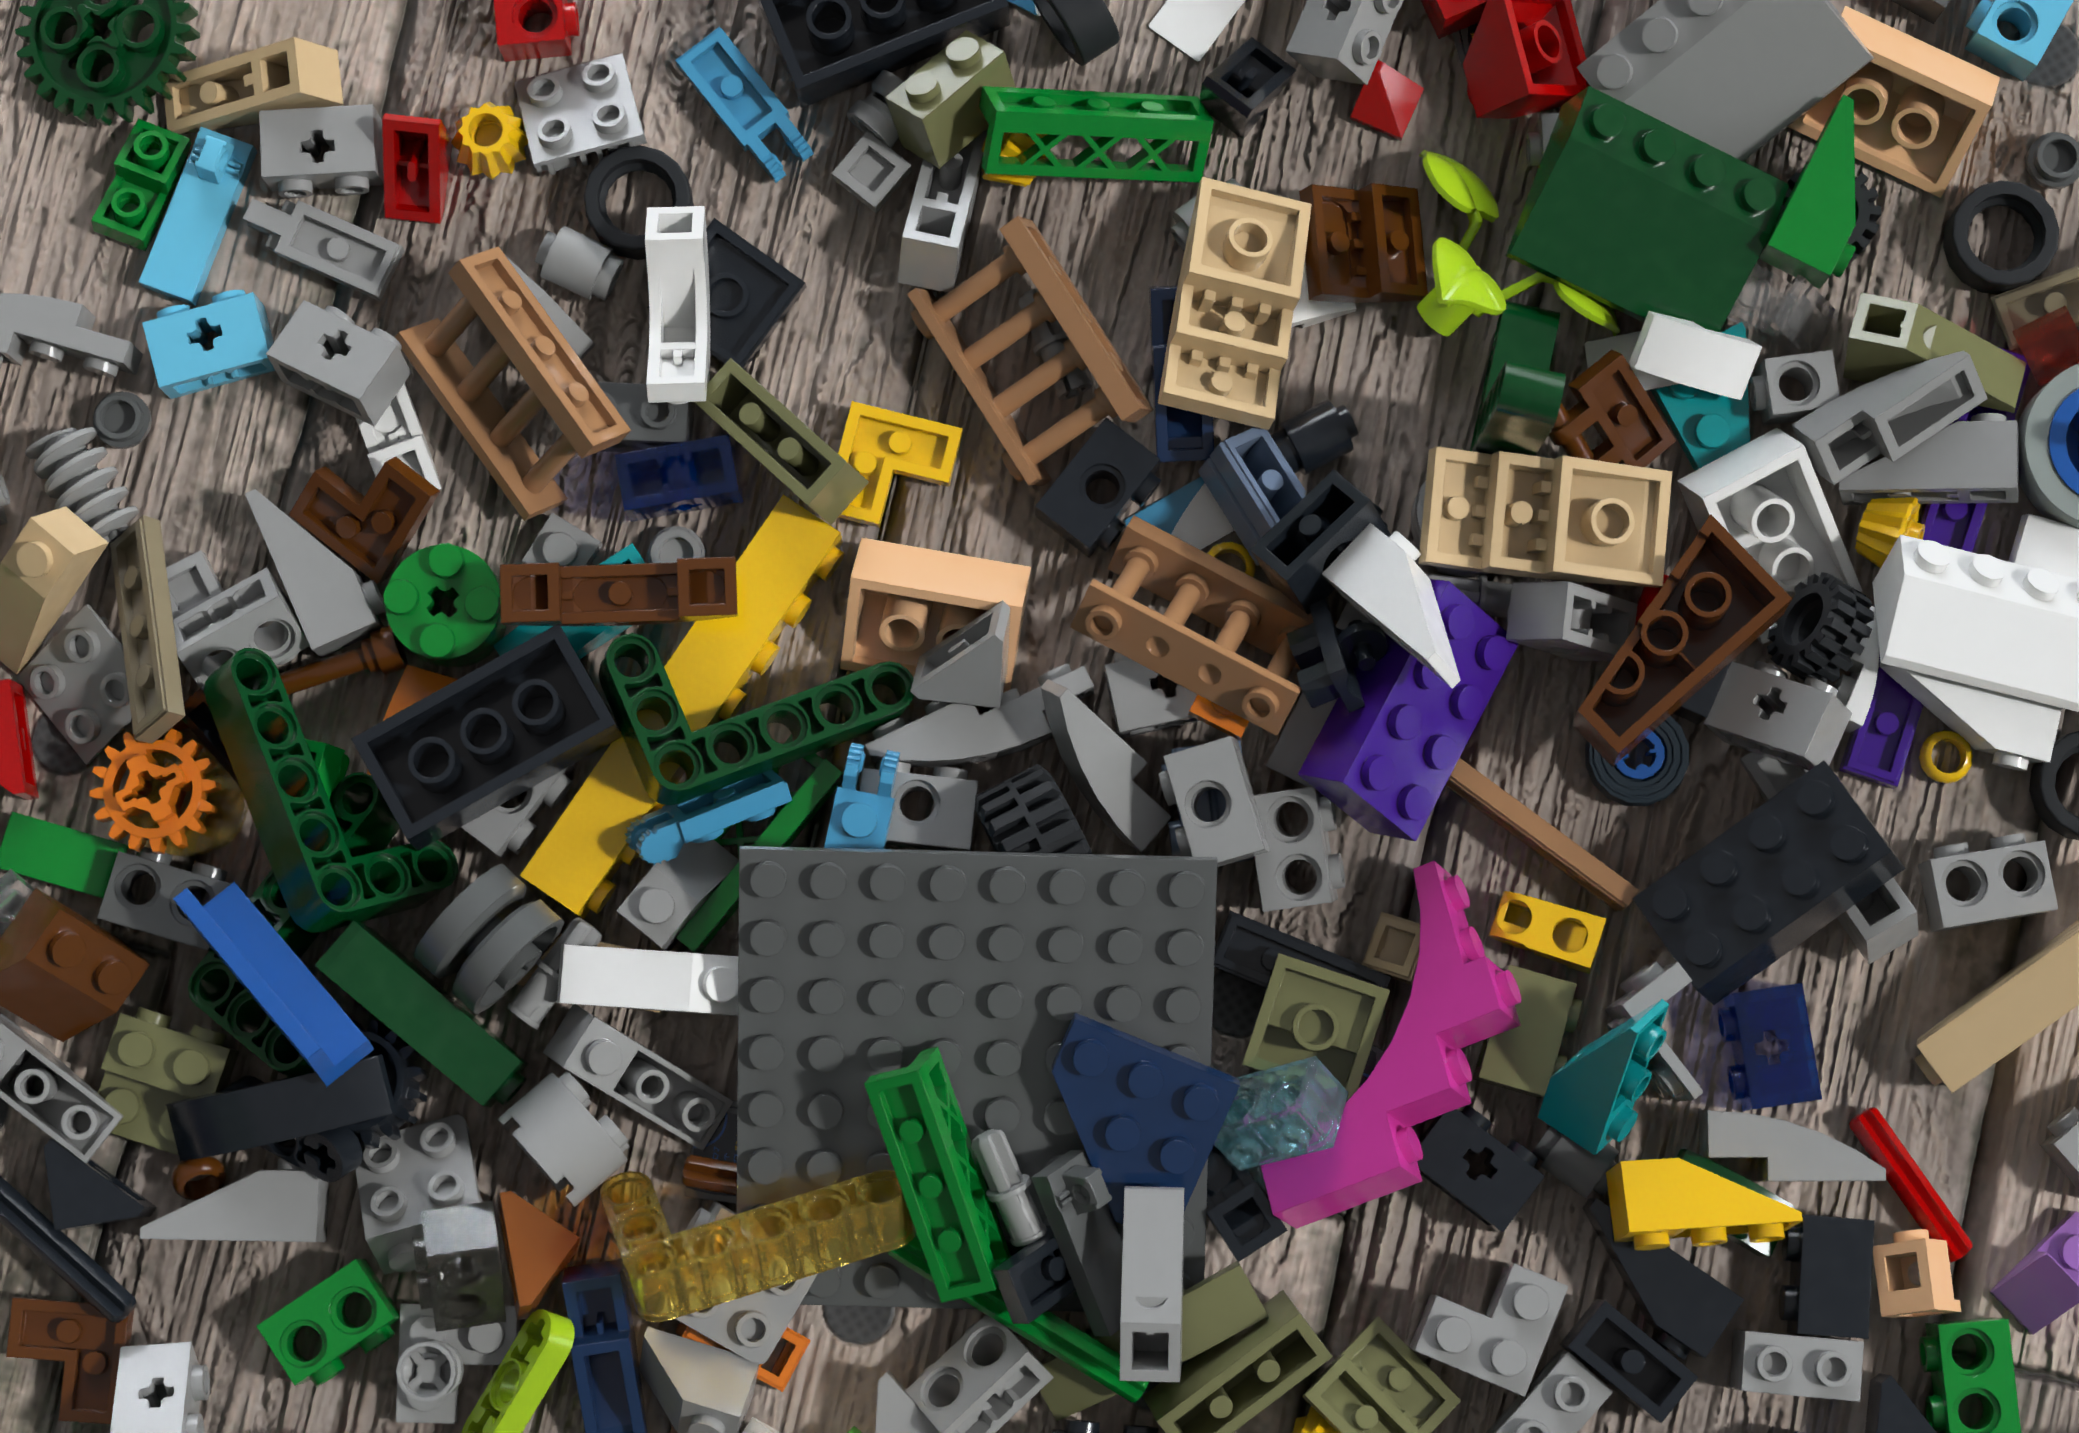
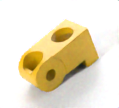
(1548, 930)

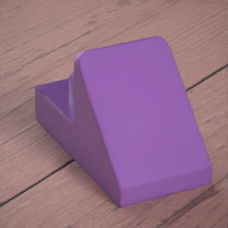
(2045, 1279)

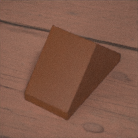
(534, 1250)

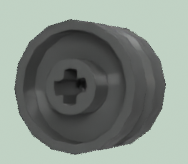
(488, 938)

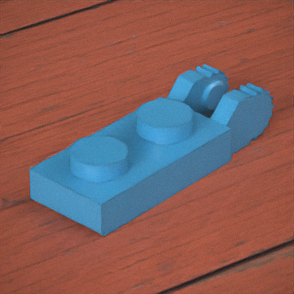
(741, 99)
(860, 817)
(703, 819)

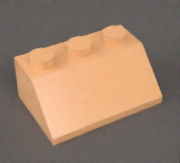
(1910, 106)
(916, 597)

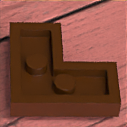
(368, 528)
(80, 1338)

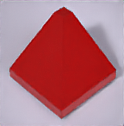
(1387, 101)

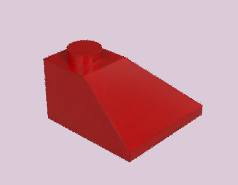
(1524, 58)

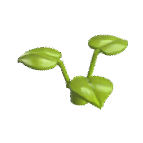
(1461, 284)

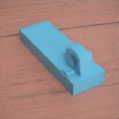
(198, 216)

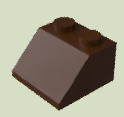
(63, 968)

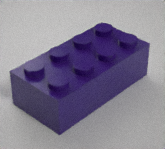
(1400, 749)

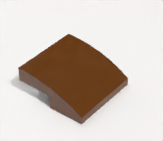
(1364, 244)

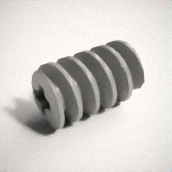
(78, 481)

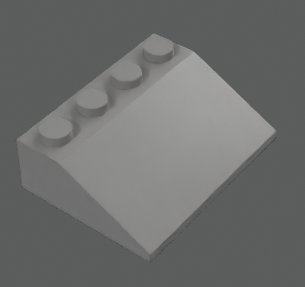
(1728, 66)

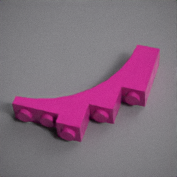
(1422, 1074)

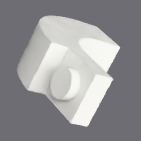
(678, 304)

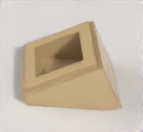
(1394, 948)

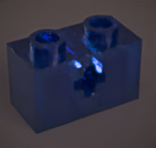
(679, 478)
(1784, 1019)

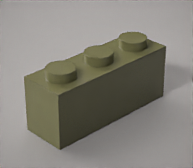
(781, 442)
(1241, 1374)

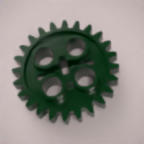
(138, 69)

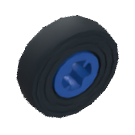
(1643, 784)

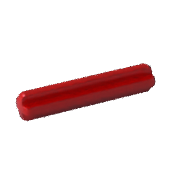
(1909, 1181)

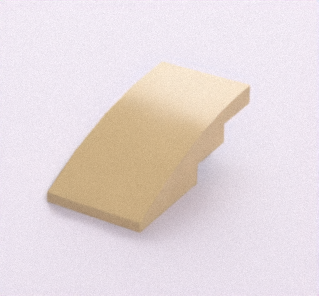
(1235, 303)
(1545, 517)

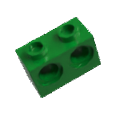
(325, 1311)
(1988, 1376)

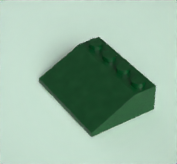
(1644, 214)

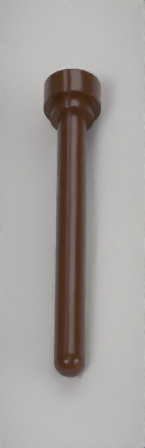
(377, 653)

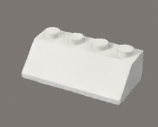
(1979, 621)

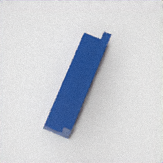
(277, 981)

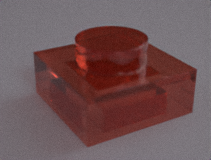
(2049, 344)

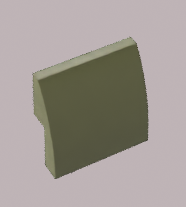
(1380, 1387)

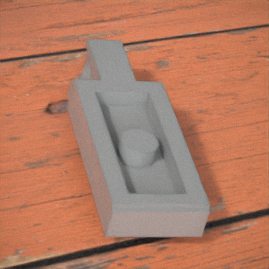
(327, 245)

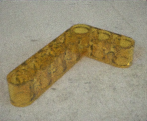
(750, 1249)

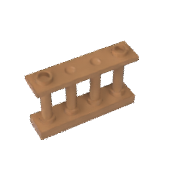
(1085, 348)
(542, 358)
(1213, 592)

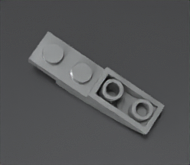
(60, 329)
(960, 736)

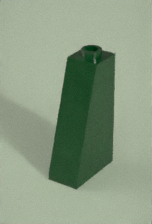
(423, 1015)

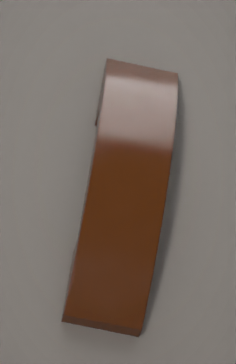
(618, 593)

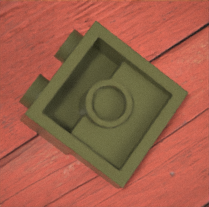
(1317, 1015)
(157, 1066)

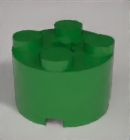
(414, 606)

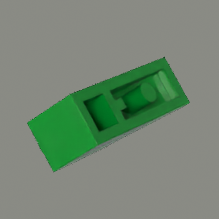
(1820, 210)

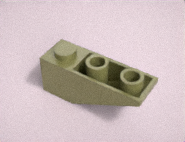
(1900, 333)

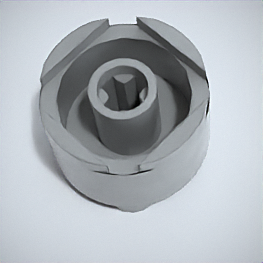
(565, 1137)

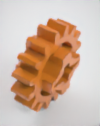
(167, 811)

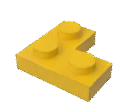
(892, 443)

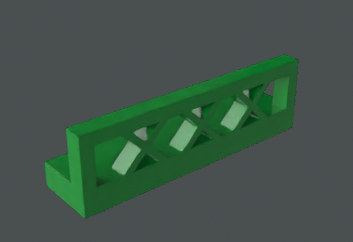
(1097, 115)
(780, 833)
(939, 1175)

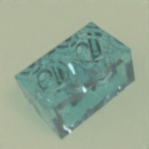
(1282, 1114)

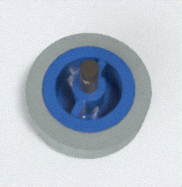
(2051, 448)

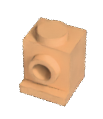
(1897, 1277)

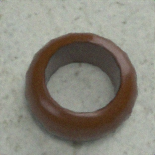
(198, 1189)

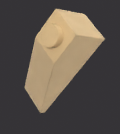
(266, 78)
(41, 579)

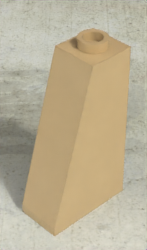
(2004, 1014)

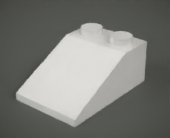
(1772, 509)

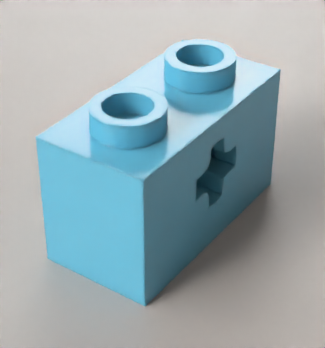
(238, 352)

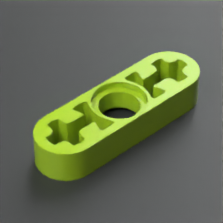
(523, 1375)

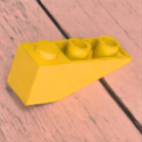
(1680, 1200)

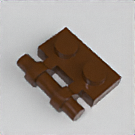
(1619, 411)

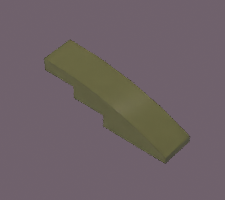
(1211, 1314)

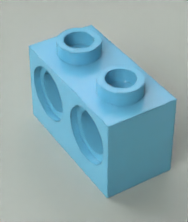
(2035, 21)

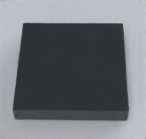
(746, 295)

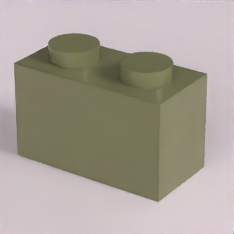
(939, 103)
(1528, 1053)

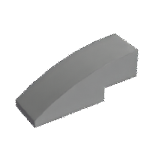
(1889, 415)
(1102, 768)
(1783, 1149)

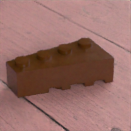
(1689, 632)

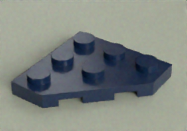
(1140, 1108)

